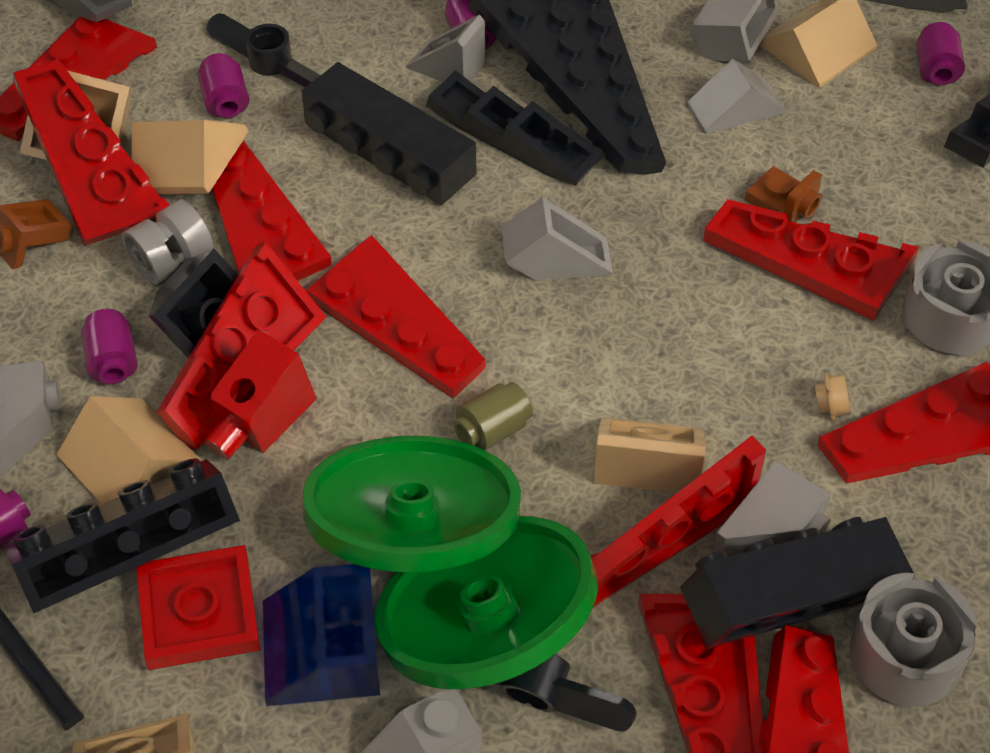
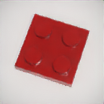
(197, 607)

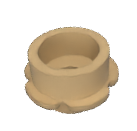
(833, 396)

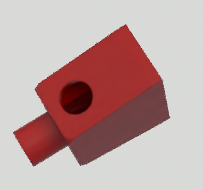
(259, 396)

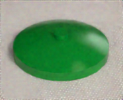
(411, 503)
(492, 614)

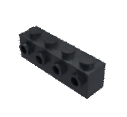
(389, 133)
(121, 533)
(791, 580)

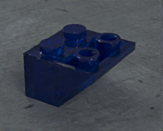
(321, 637)

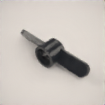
(255, 44)
(549, 690)

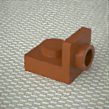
(786, 194)
(29, 225)

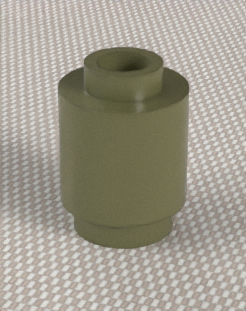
(493, 415)

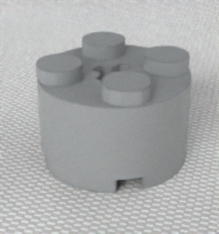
(950, 299)
(912, 640)

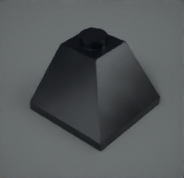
(191, 298)

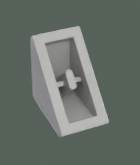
(456, 49)
(734, 99)

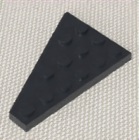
(584, 69)

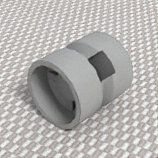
(164, 244)

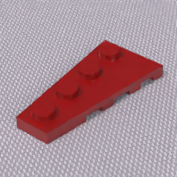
(84, 48)
(89, 164)
(258, 211)
(830, 264)
(260, 298)
(394, 314)
(917, 431)
(680, 520)
(709, 689)
(803, 695)

